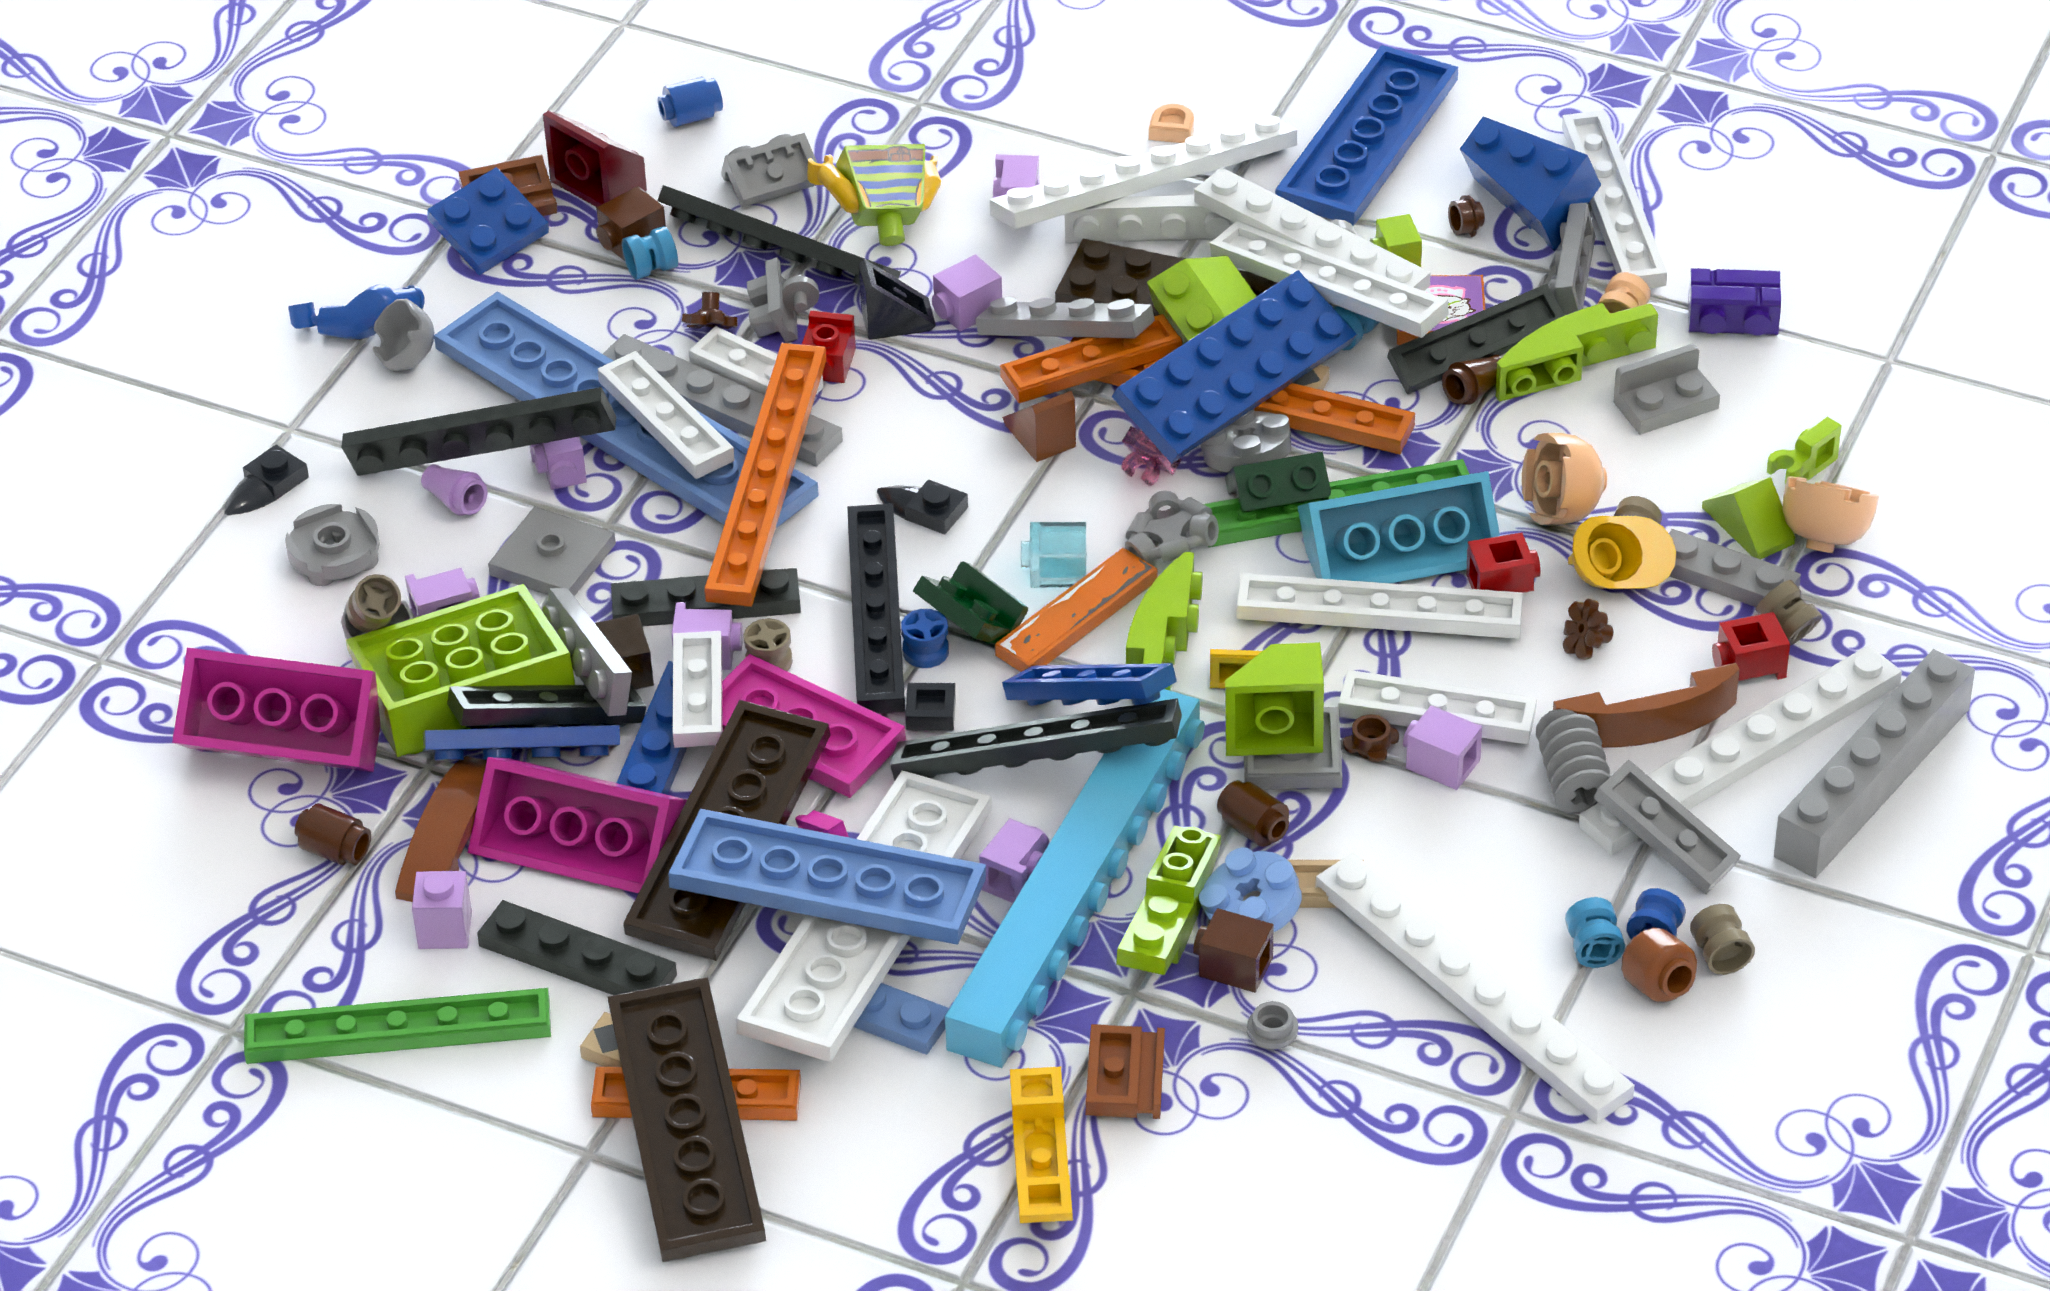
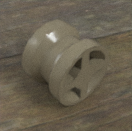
(769, 641)

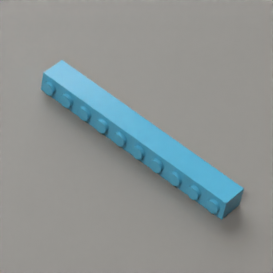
(1065, 891)

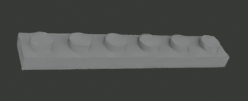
(724, 399)

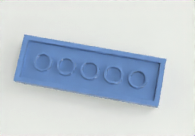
(828, 876)

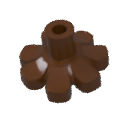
(709, 314)
(1586, 629)

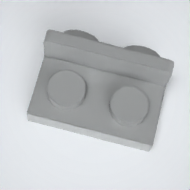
(769, 168)
(1664, 390)

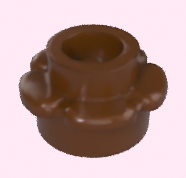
(1465, 215)

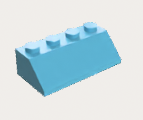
(1399, 530)

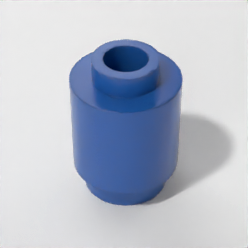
(690, 101)

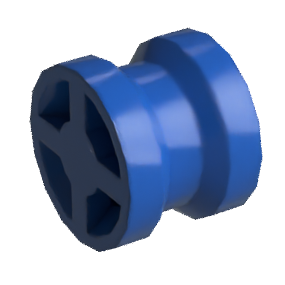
(925, 638)
(1656, 910)

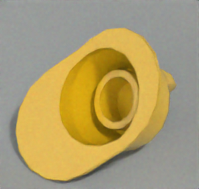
(1622, 552)

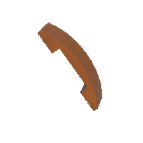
(1662, 714)
(443, 825)

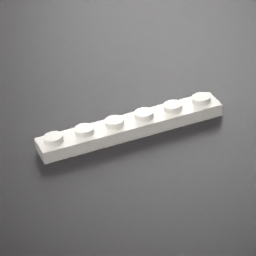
(1616, 201)
(1255, 206)
(1333, 278)
(1380, 605)

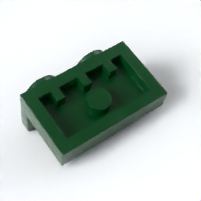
(1279, 482)
(973, 603)

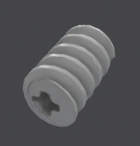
(1572, 758)

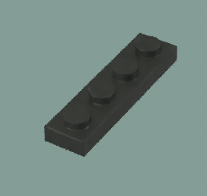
(1474, 337)
(657, 598)
(536, 705)
(572, 951)

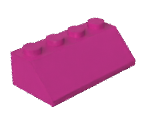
(278, 710)
(571, 823)

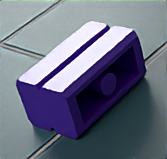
(1734, 301)

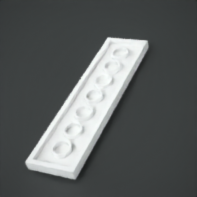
(837, 966)

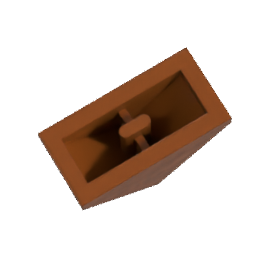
(1045, 427)

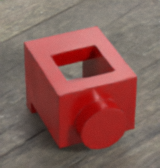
(837, 335)
(1502, 564)
(1754, 645)

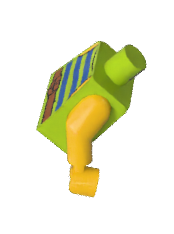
(880, 185)

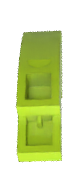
(1564, 346)
(1166, 615)
(1170, 902)

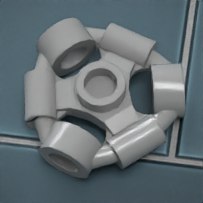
(1170, 528)

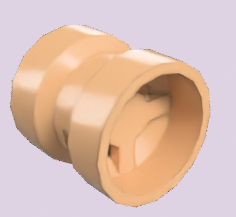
(1625, 292)

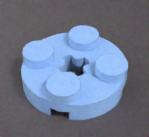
(1249, 872)

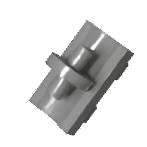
(779, 300)

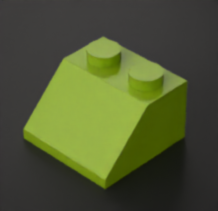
(1199, 293)
(1276, 702)

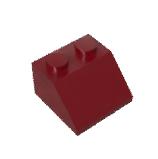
(590, 161)

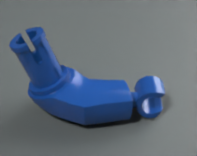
(355, 318)

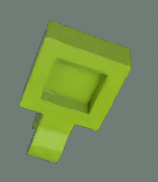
(1813, 451)

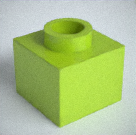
(1399, 237)

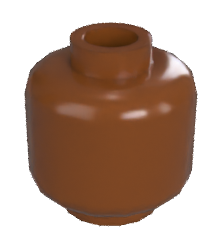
(1659, 965)

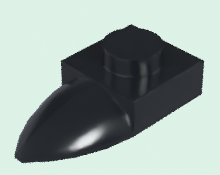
(266, 480)
(928, 506)

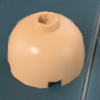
(1562, 479)
(1827, 512)

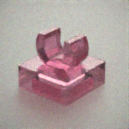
(1147, 454)

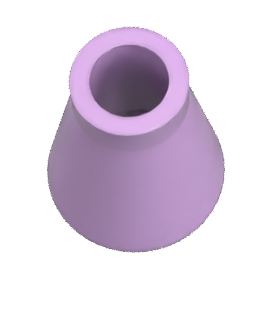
(458, 489)

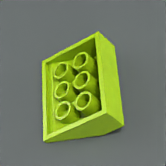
(473, 643)

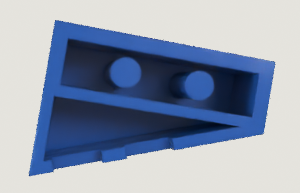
(1530, 175)

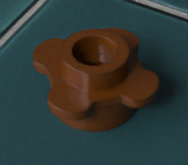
(1371, 737)

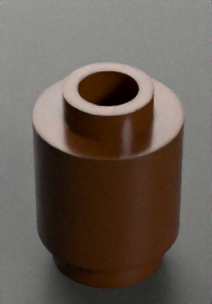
(1253, 812)
(332, 835)

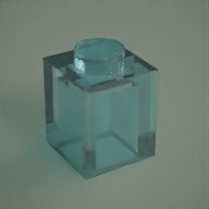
(1055, 554)

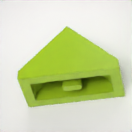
(1752, 517)

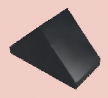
(891, 305)

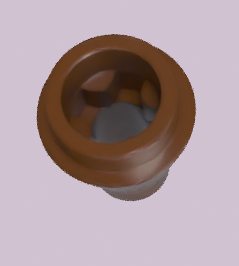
(1470, 379)

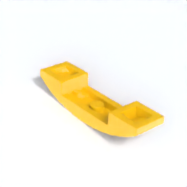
(1040, 1145)

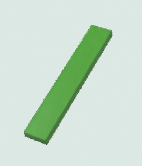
(1240, 526)
(397, 1025)

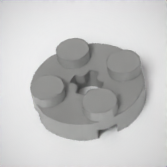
(1249, 440)
(323, 563)

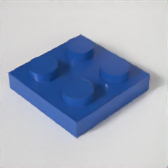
(487, 221)

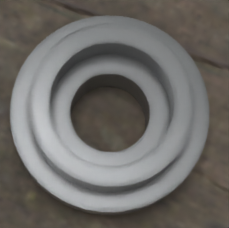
(1272, 1025)

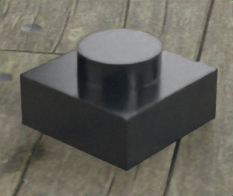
(930, 706)

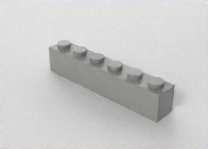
(1873, 763)

